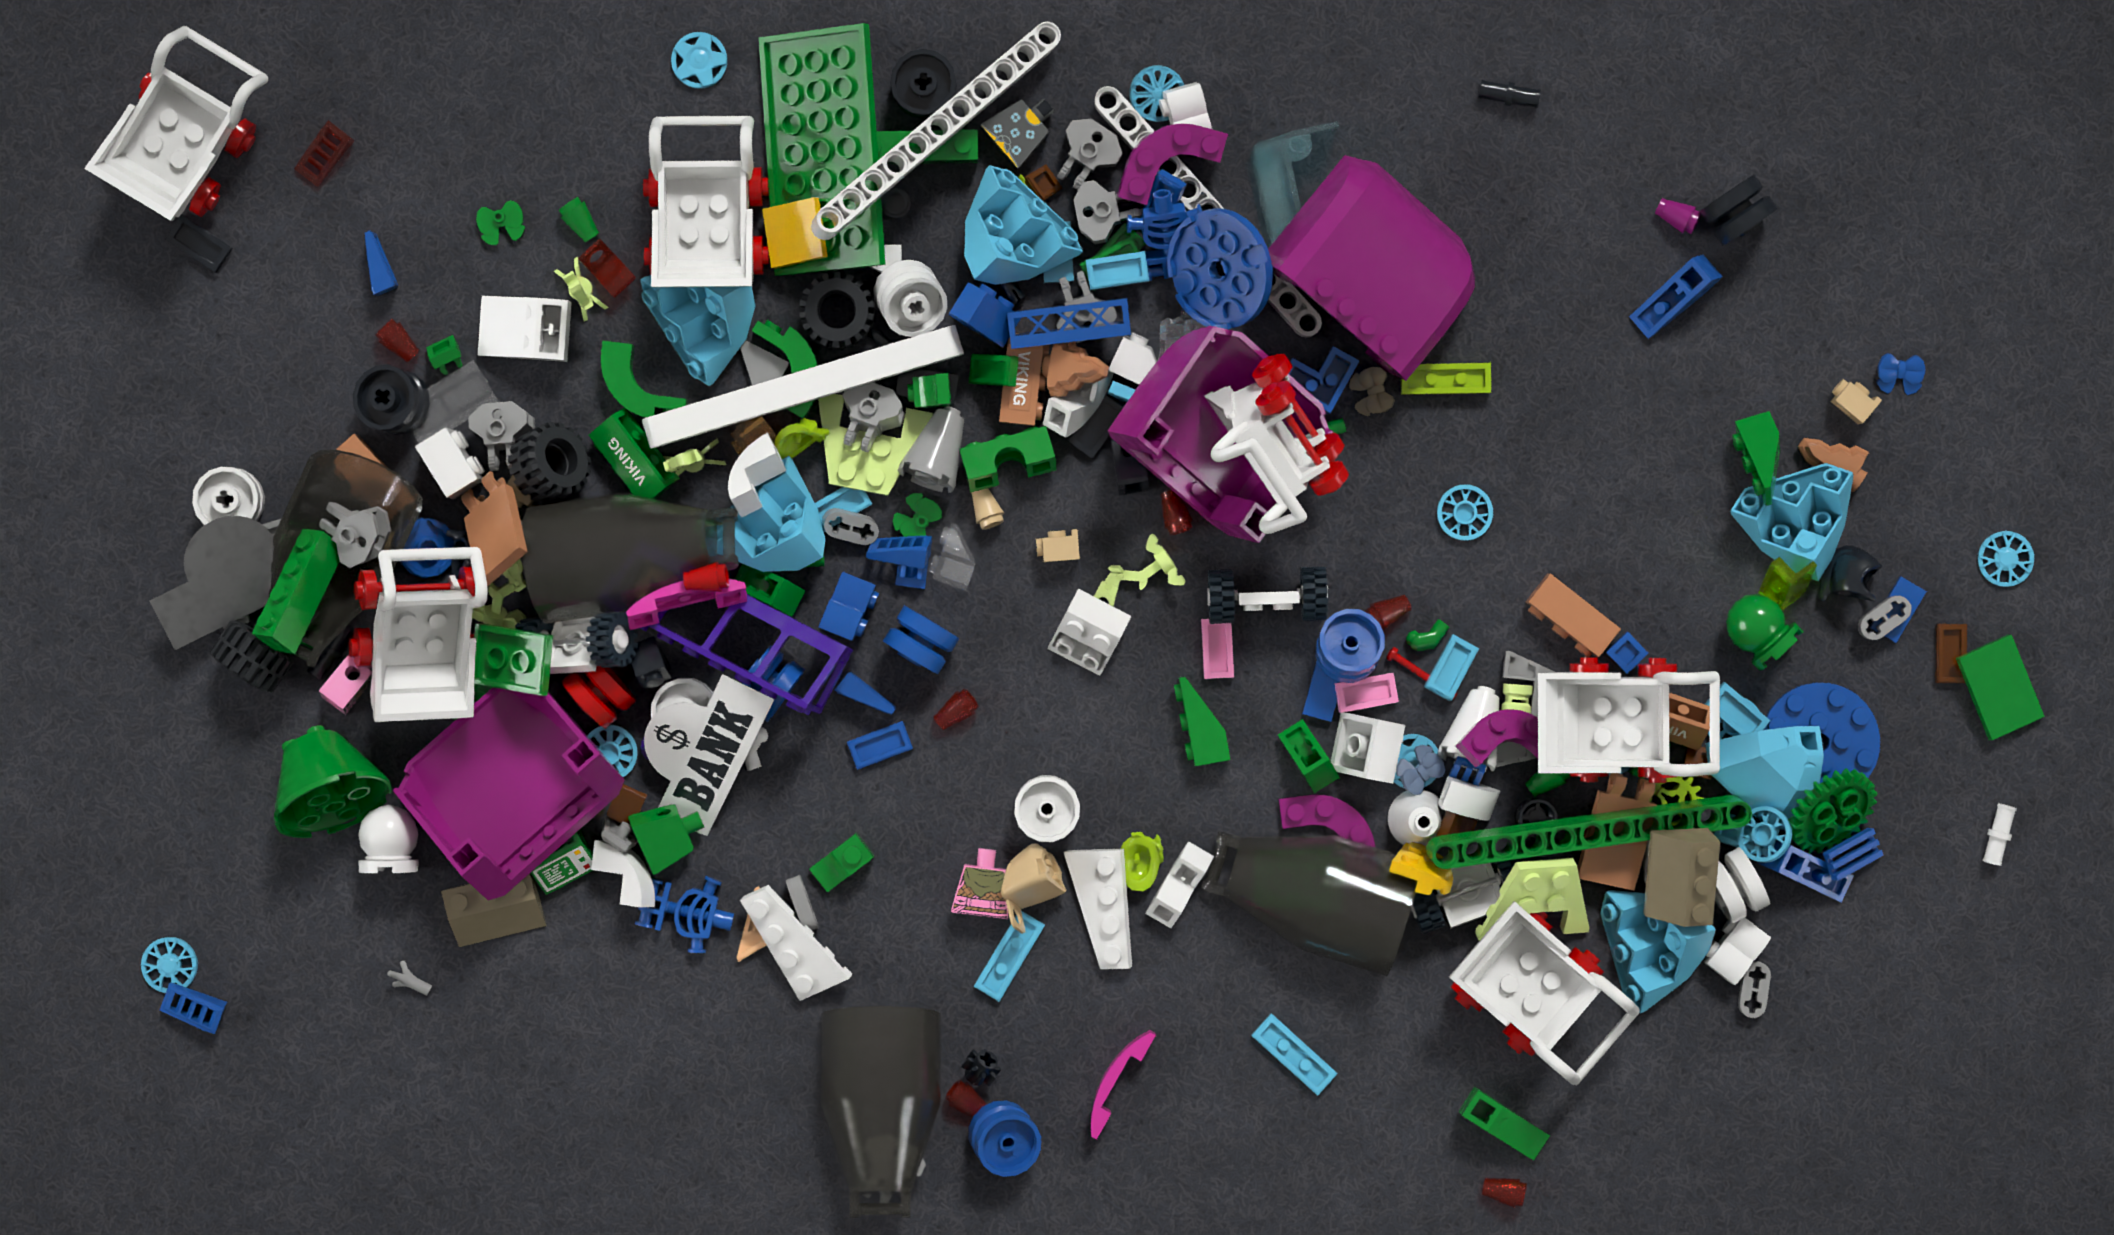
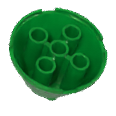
(325, 785)

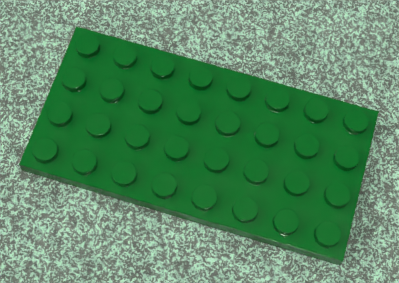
(823, 133)

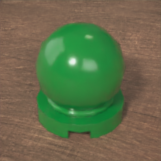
(1759, 627)

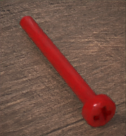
(1394, 655)

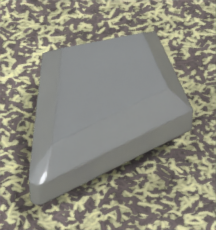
(617, 835)

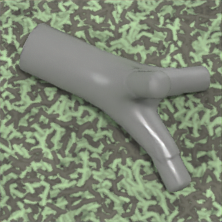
(407, 979)

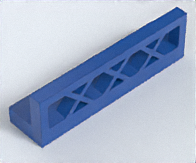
(1069, 334)

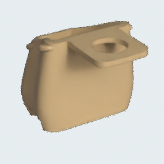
(1030, 880)

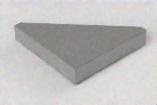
(762, 364)

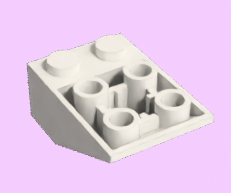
(524, 328)

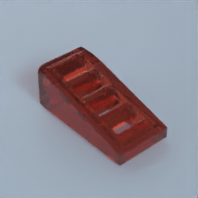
(339, 151)

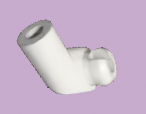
(752, 760)

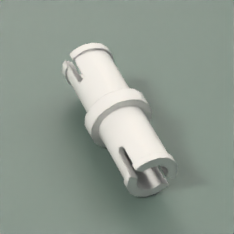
(1999, 834)

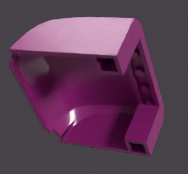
(1377, 263)
(1175, 428)
(507, 787)

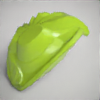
(798, 437)
(1142, 860)

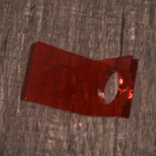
(608, 268)

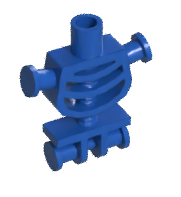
(1158, 228)
(713, 917)

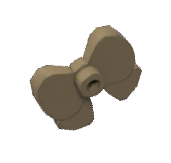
(1372, 381)

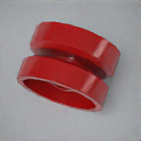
(595, 694)

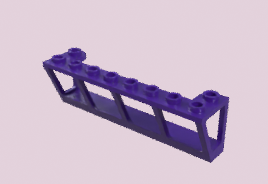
(789, 627)

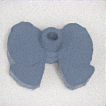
(1414, 777)

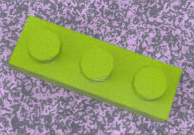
(1448, 379)

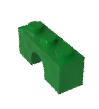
(1029, 448)

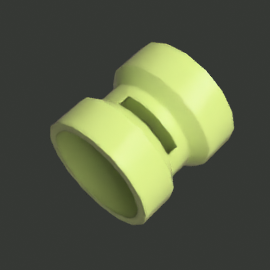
(1517, 692)

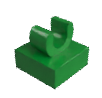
(443, 353)

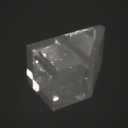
(956, 560)

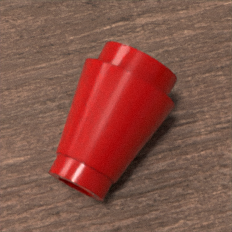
(707, 578)

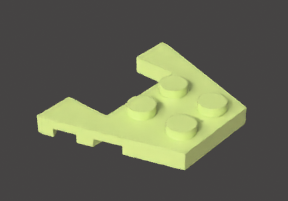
(863, 470)
(1542, 887)

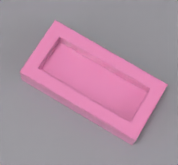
(1217, 650)
(1366, 693)

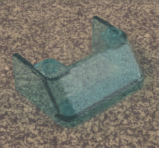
(1275, 175)

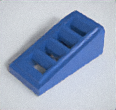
(380, 271)
(905, 551)
(860, 691)
(198, 1021)

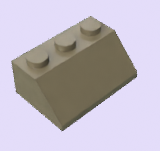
(1682, 876)
(479, 920)

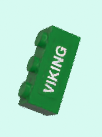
(630, 455)

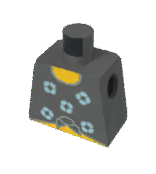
(1019, 130)

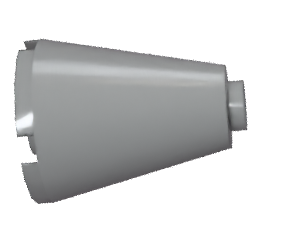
(936, 452)

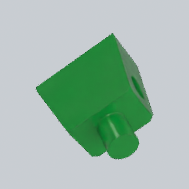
(664, 835)

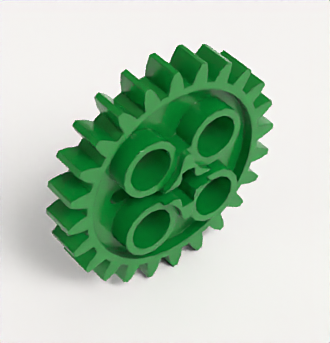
(1832, 810)

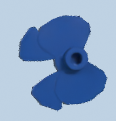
(1910, 370)

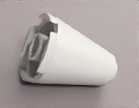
(1477, 705)
(1407, 810)

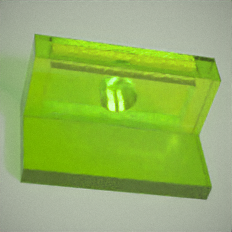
(1784, 584)

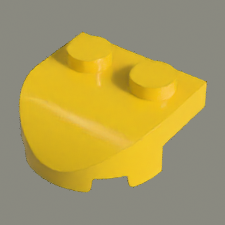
(1415, 864)

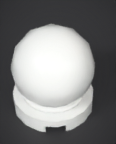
(388, 839)

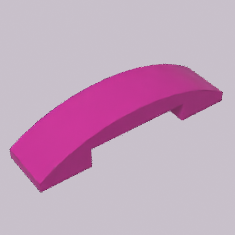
(675, 595)
(1136, 1049)

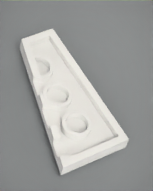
(1102, 894)
(799, 955)

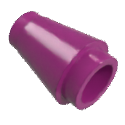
(1679, 215)

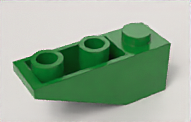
(1760, 445)
(1206, 734)
(1503, 1123)

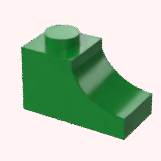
(930, 391)
(770, 589)
(1308, 756)
(842, 862)

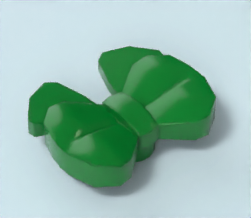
(509, 216)
(926, 512)

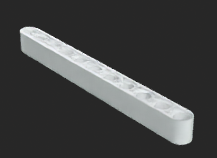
(926, 139)
(1202, 197)
(802, 386)

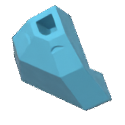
(1014, 232)
(702, 323)
(1803, 518)
(784, 531)
(1771, 767)
(1648, 952)

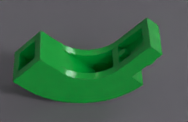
(796, 349)
(619, 378)

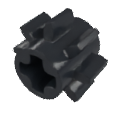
(981, 1067)

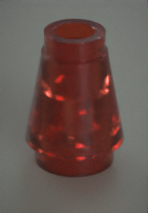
(397, 340)
(1175, 513)
(1389, 610)
(957, 708)
(964, 1098)
(1505, 1190)

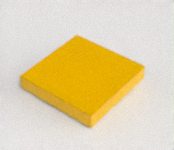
(791, 235)

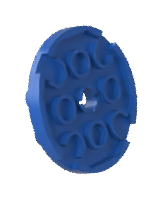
(1246, 261)
(1842, 718)

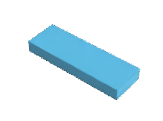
(1008, 957)
(1294, 1054)

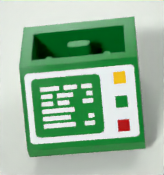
(565, 864)

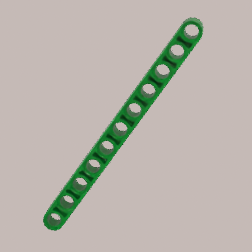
(1575, 828)

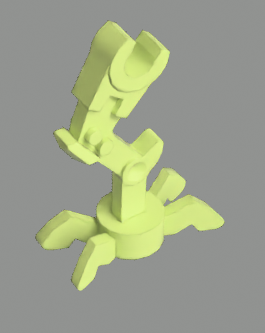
(580, 289)
(690, 460)
(1163, 561)
(495, 613)

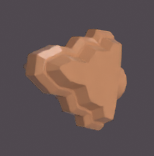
(1070, 368)
(1852, 459)

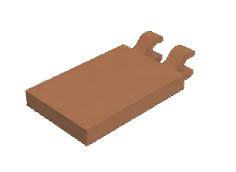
(495, 526)
(1617, 863)

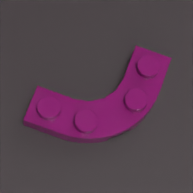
(1160, 146)
(1498, 728)
(1328, 812)

